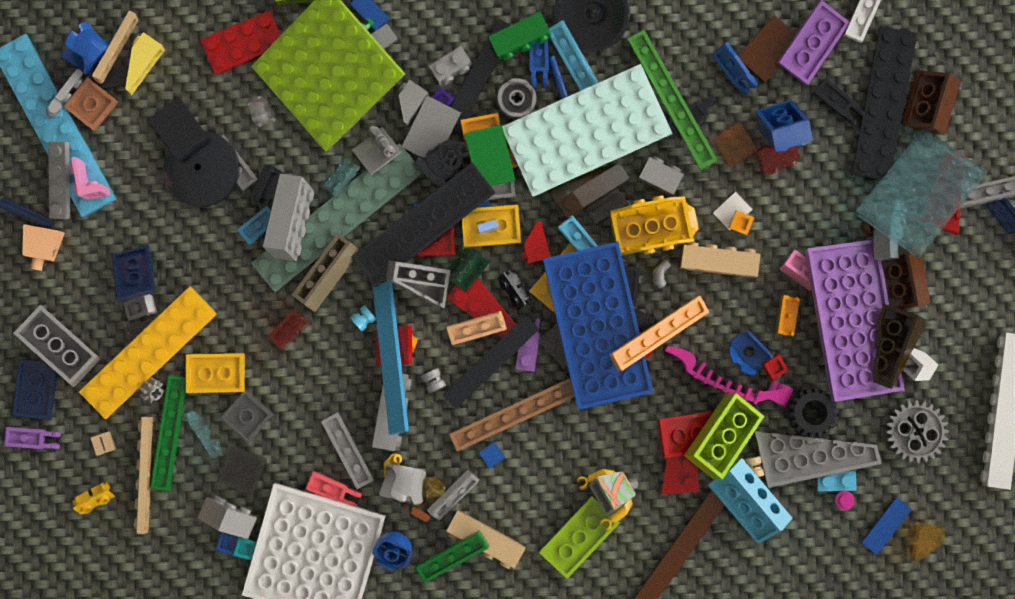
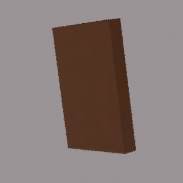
(766, 49)

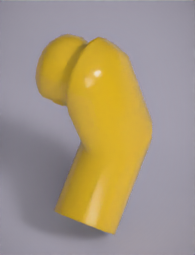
(394, 458)

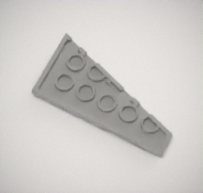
(802, 458)

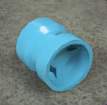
(362, 318)

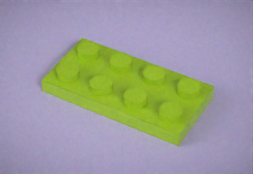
(577, 538)

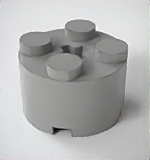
(509, 91)

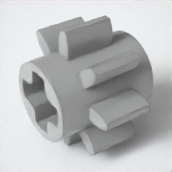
(151, 390)

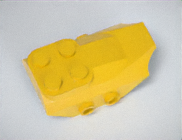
(653, 225)

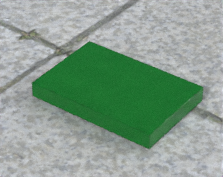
(490, 154)

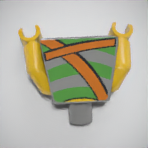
(612, 492)

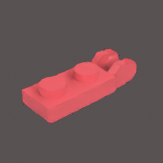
(331, 488)

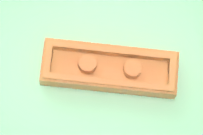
(476, 328)

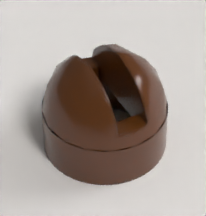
(866, 229)

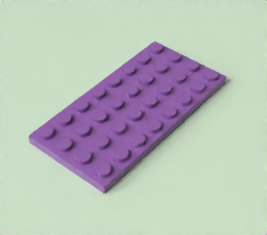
(847, 302)

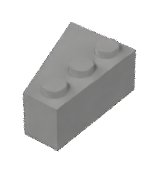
(420, 280)

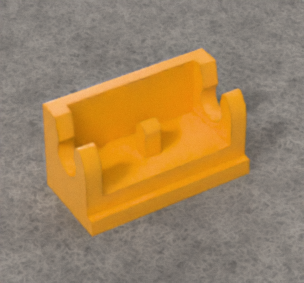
(787, 315)

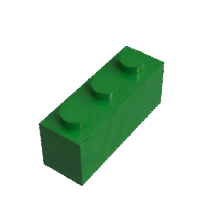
(520, 36)

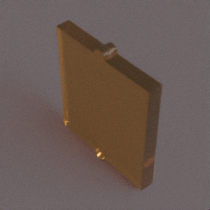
(734, 144)

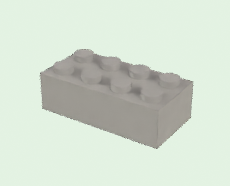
(288, 217)
(57, 346)

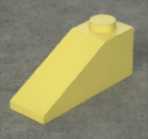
(143, 57)

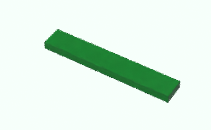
(169, 433)

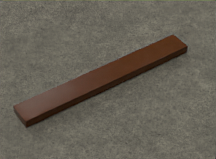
(681, 548)

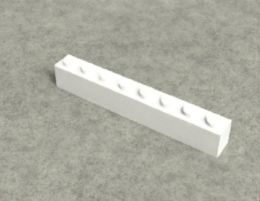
(1001, 435)

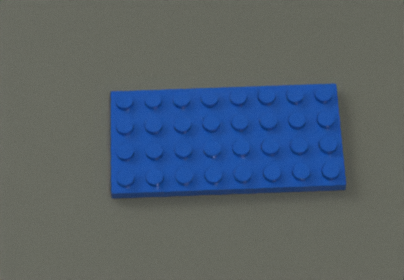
(593, 321)

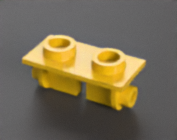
(85, 503)

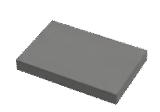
(431, 126)

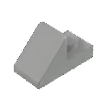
(140, 307)

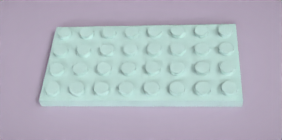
(586, 130)

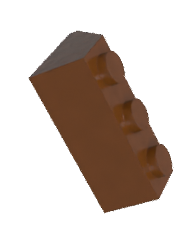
(931, 101)
(906, 281)

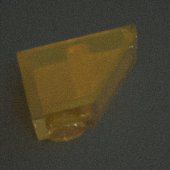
(926, 540)

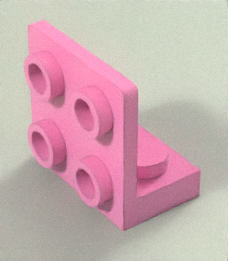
(86, 189)

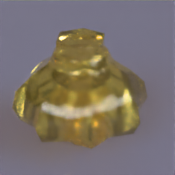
(434, 487)

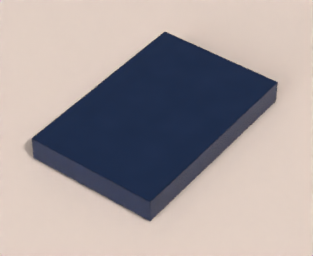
(133, 273)
(34, 390)

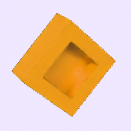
(741, 222)

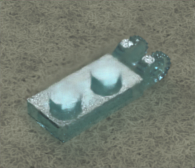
(203, 434)

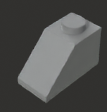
(411, 100)

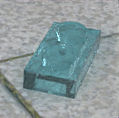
(341, 177)

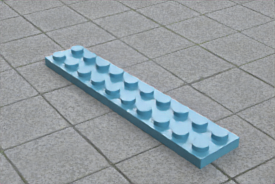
(35, 92)

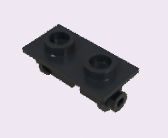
(266, 184)
(508, 282)

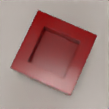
(775, 367)

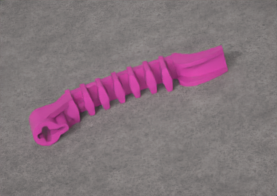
(776, 393)

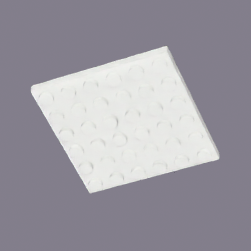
(312, 548)

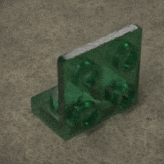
(466, 268)

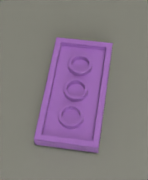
(813, 42)

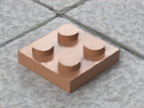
(91, 104)

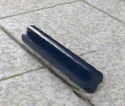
(25, 213)

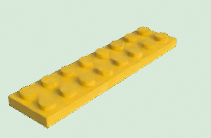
(148, 352)

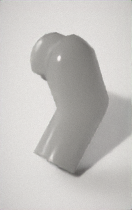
(658, 273)

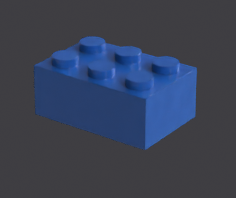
(784, 126)

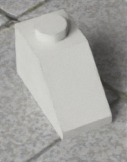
(920, 366)

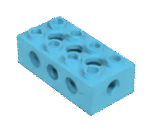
(751, 502)

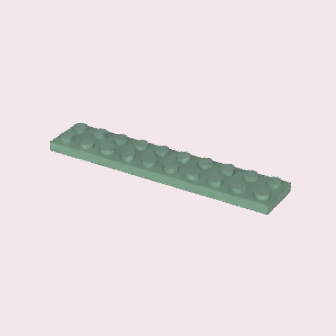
(341, 216)

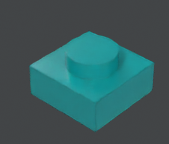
(245, 548)

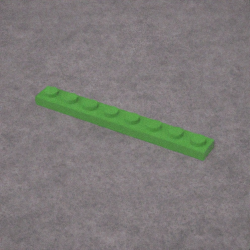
(672, 100)

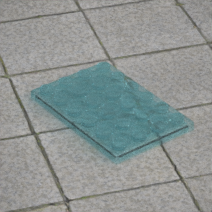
(921, 193)

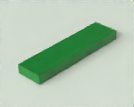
(452, 556)

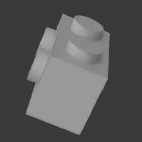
(450, 66)
(661, 176)

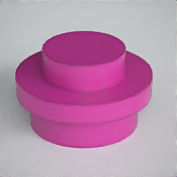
(844, 500)

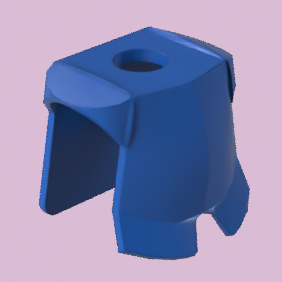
(85, 48)
(751, 364)

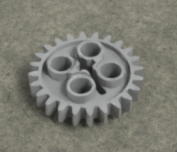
(931, 422)

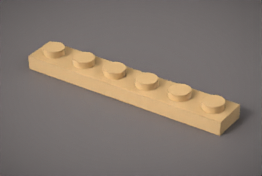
(143, 465)

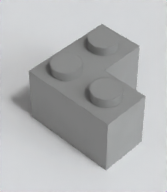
(226, 518)

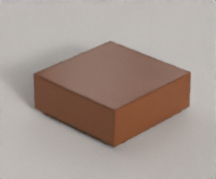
(419, 513)

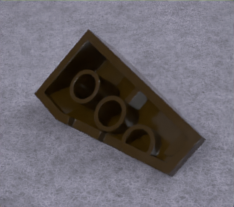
(586, 189)
(895, 342)

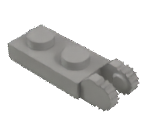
(64, 95)

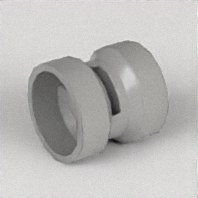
(436, 384)

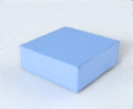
(487, 227)

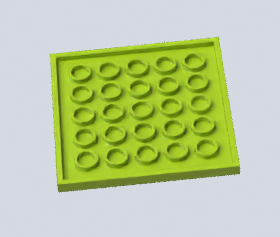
(328, 70)

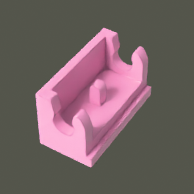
(797, 269)

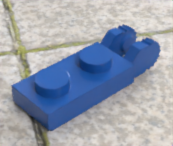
(539, 62)
(734, 68)

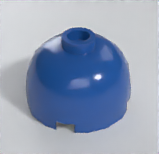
(392, 550)

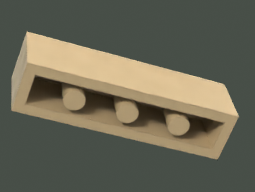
(720, 261)
(500, 547)

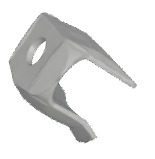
(403, 483)

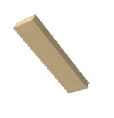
(115, 47)

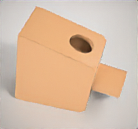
(40, 245)

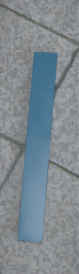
(390, 358)

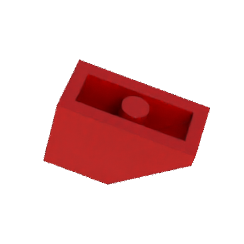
(536, 246)

